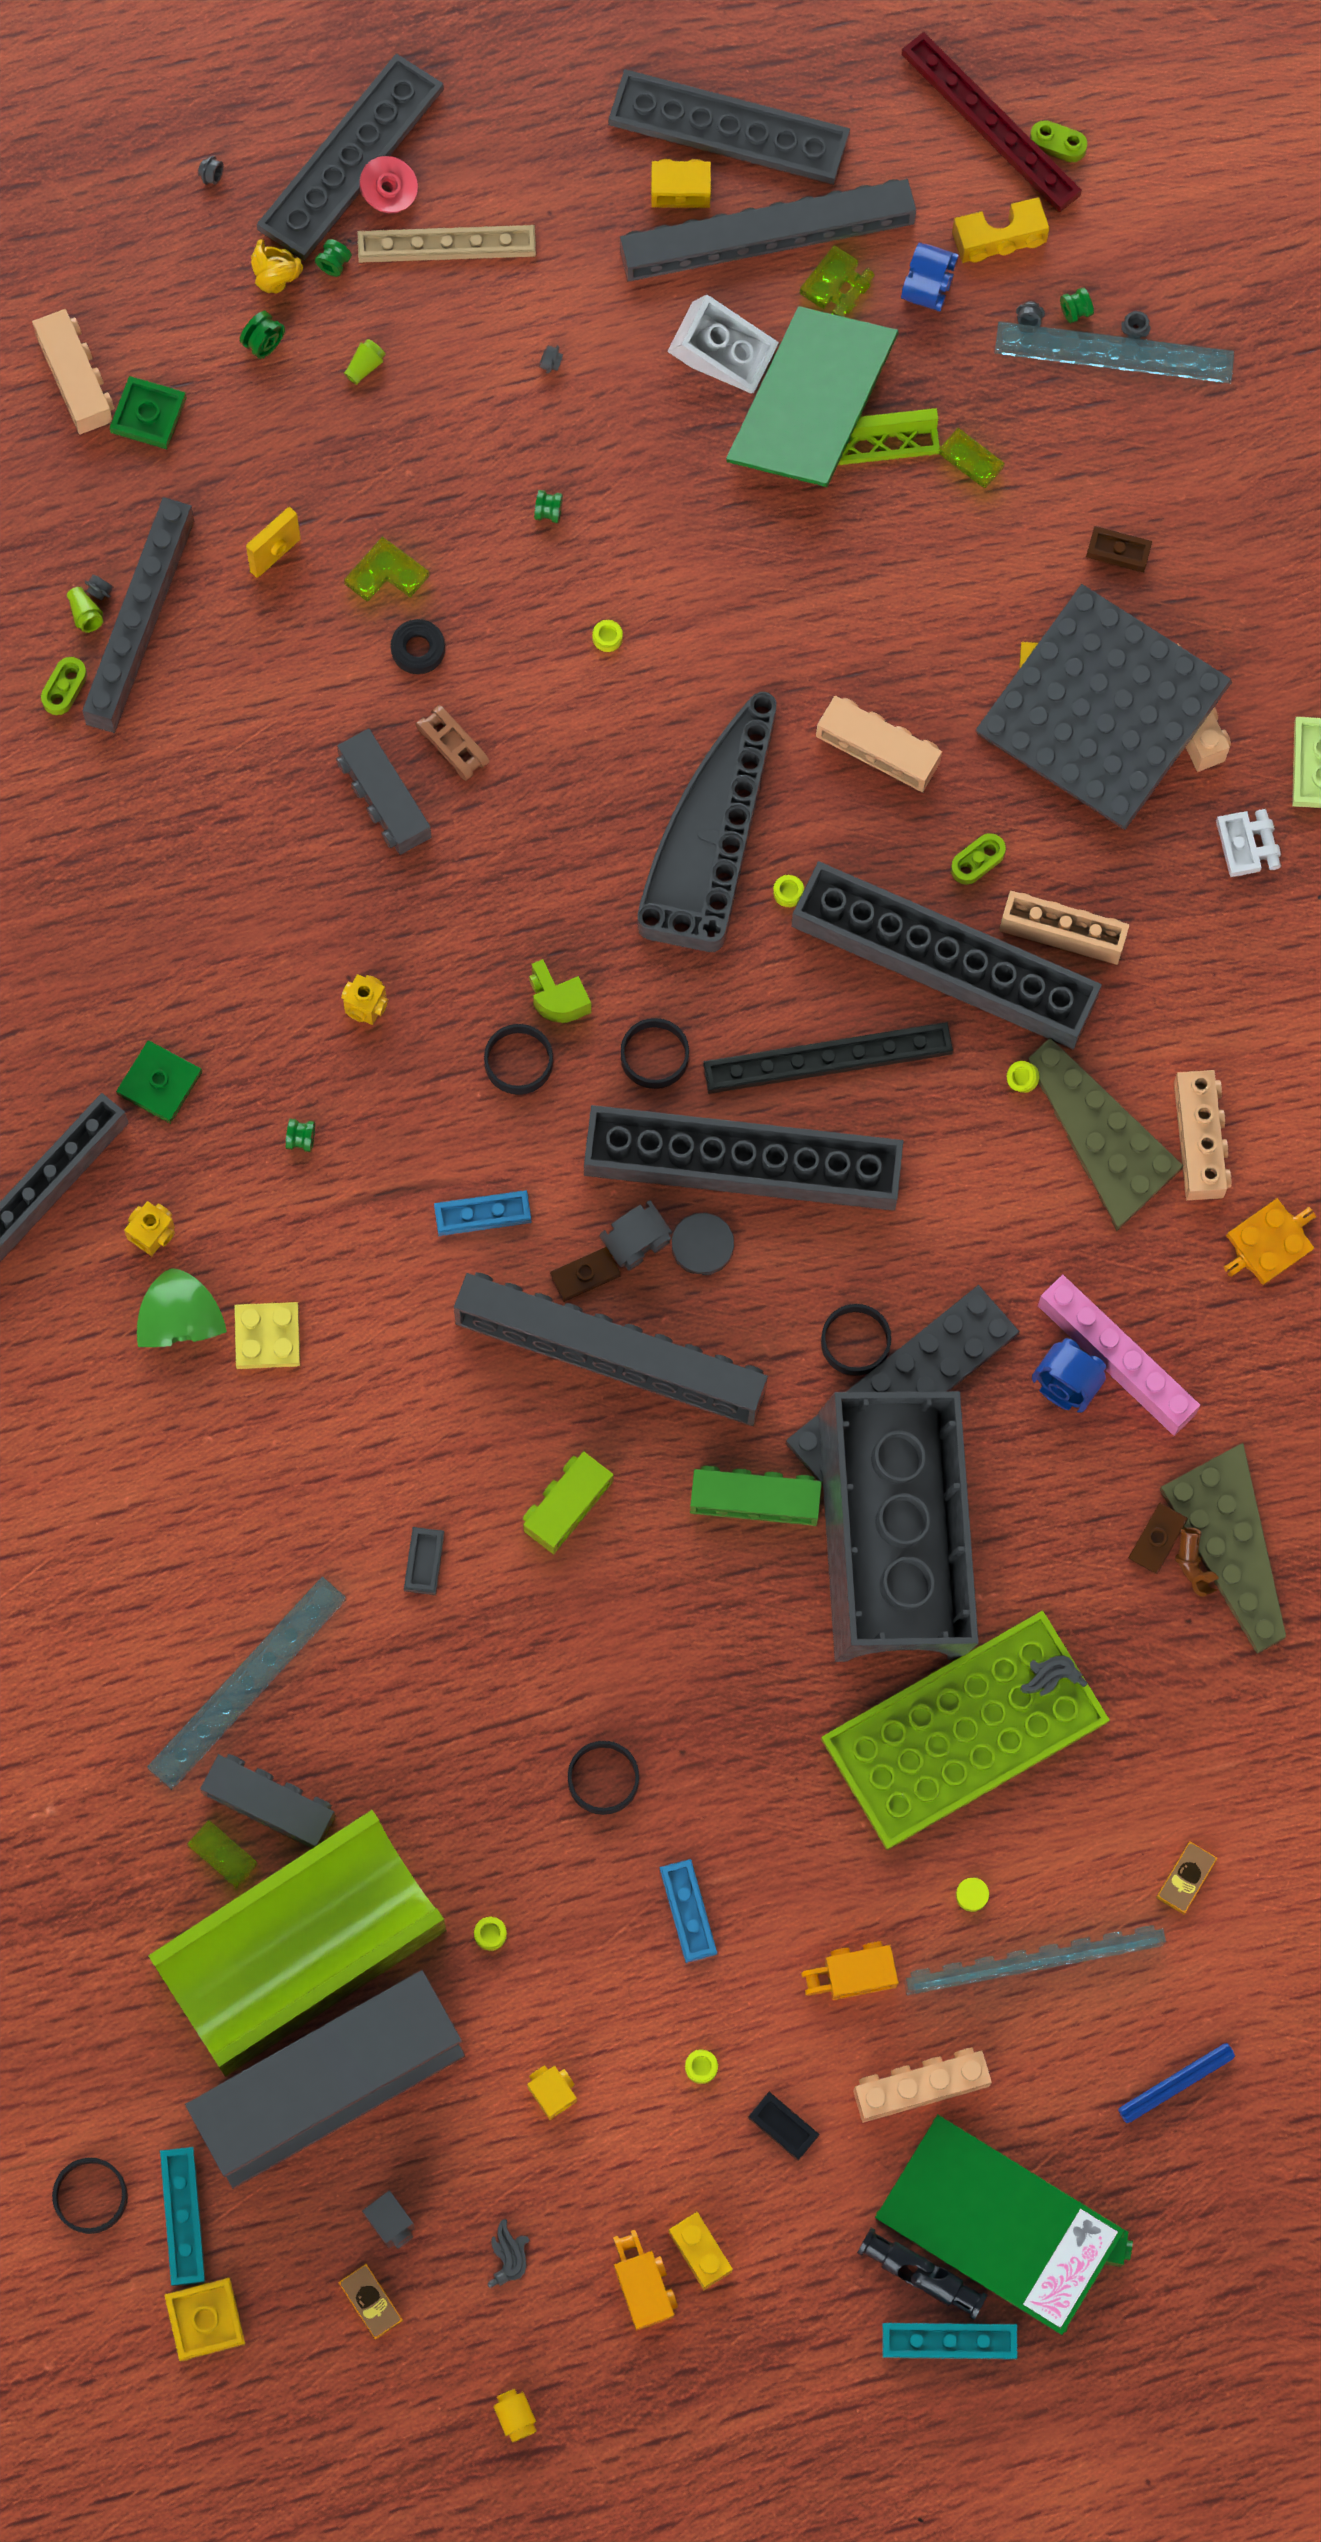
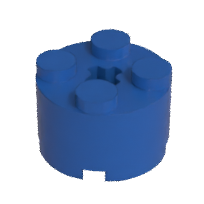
(929, 276)
(1070, 1376)

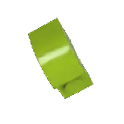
(558, 1002)

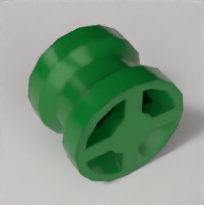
(333, 257)
(1076, 305)
(548, 506)
(300, 1135)

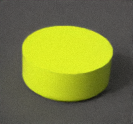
(607, 635)
(788, 890)
(1023, 1076)
(972, 1894)
(490, 1933)
(701, 2066)

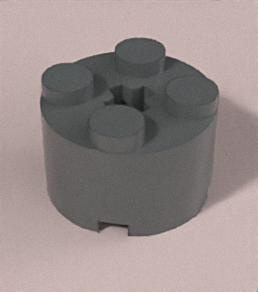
(636, 1235)

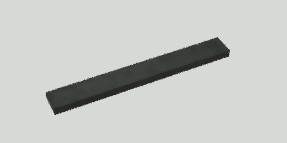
(828, 1057)

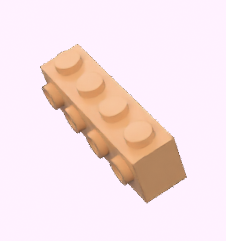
(73, 372)
(879, 743)
(1209, 743)
(1064, 927)
(1201, 1135)
(921, 2086)

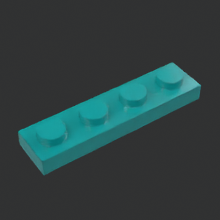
(182, 2216)
(949, 2341)

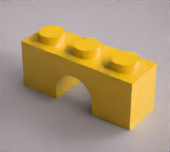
(979, 240)

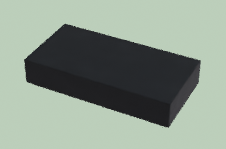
(783, 2126)

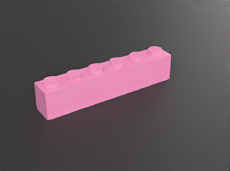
(1122, 1356)

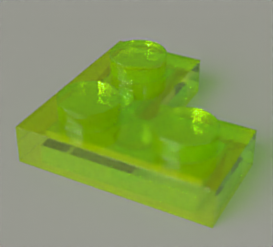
(384, 564)

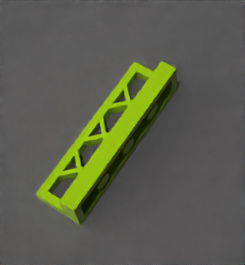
(893, 425)

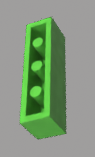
(755, 1496)

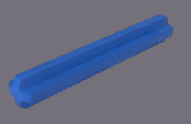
(1176, 2083)

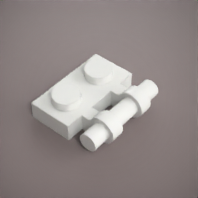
(1239, 844)

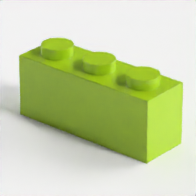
(567, 1501)

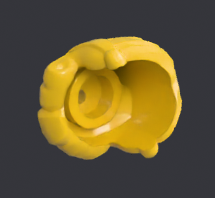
(274, 267)

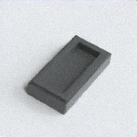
(424, 1561)

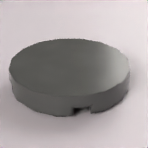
(702, 1244)

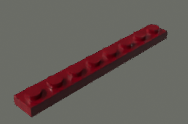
(991, 121)

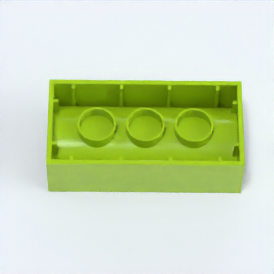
(297, 1943)

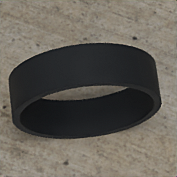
(658, 1023)
(512, 1029)
(855, 1371)
(603, 1744)
(70, 2167)

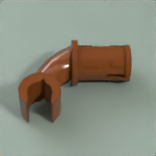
(1189, 1562)

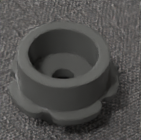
(210, 170)
(1030, 313)
(1136, 318)
(551, 359)
(98, 587)

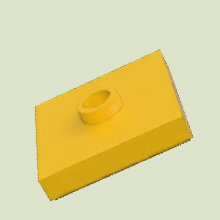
(273, 542)
(204, 2319)

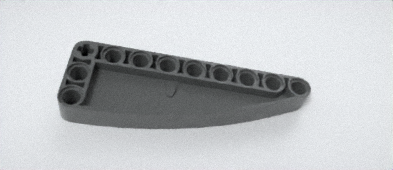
(691, 849)

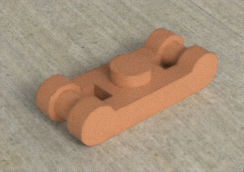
(452, 742)

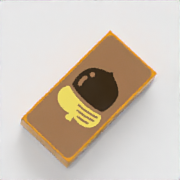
(1186, 1877)
(370, 2301)

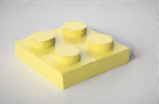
(267, 1335)

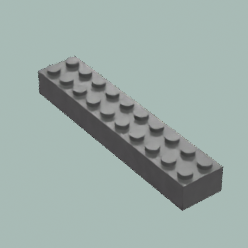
(946, 955)
(743, 1157)
(610, 1348)

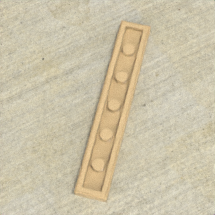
(446, 243)

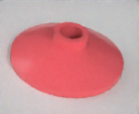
(394, 174)

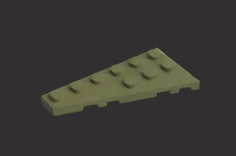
(1110, 1144)
(1223, 1506)

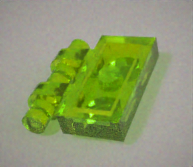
(830, 276)

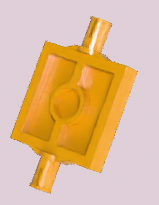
(1269, 1241)

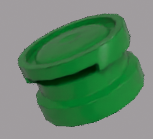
(262, 334)

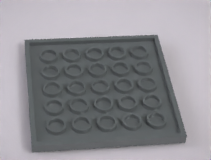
(1103, 706)

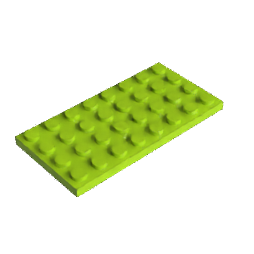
(961, 1732)

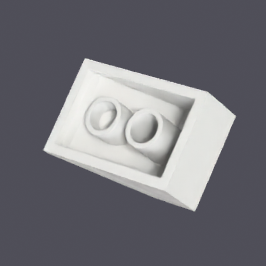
(722, 344)

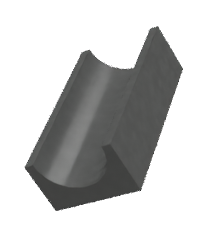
(897, 1523)
(326, 2079)

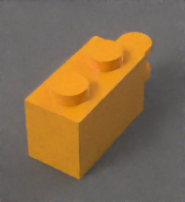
(854, 1972)
(643, 2285)

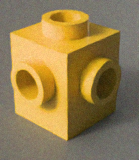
(364, 1008)
(150, 1227)

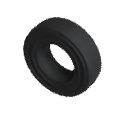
(413, 629)

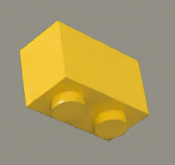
(680, 184)
(700, 2250)

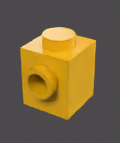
(552, 2090)

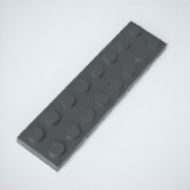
(729, 126)
(333, 173)
(927, 1363)

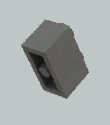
(390, 2221)

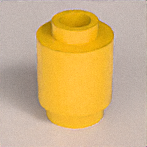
(515, 2415)

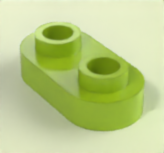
(1057, 142)
(61, 687)
(977, 860)

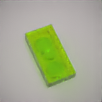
(971, 458)
(222, 1854)

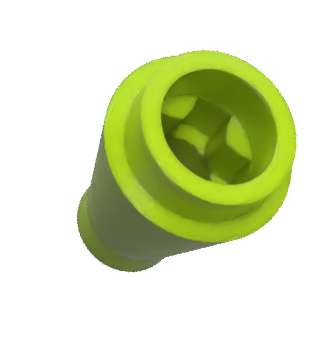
(365, 360)
(85, 612)

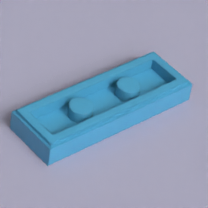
(482, 1213)
(688, 1911)

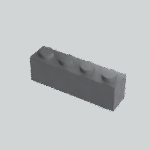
(383, 791)
(267, 1801)

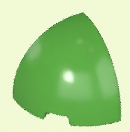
(177, 1310)

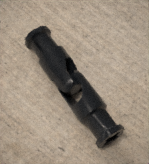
(928, 2277)

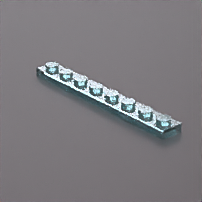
(1114, 352)
(246, 1683)
(1048, 1957)

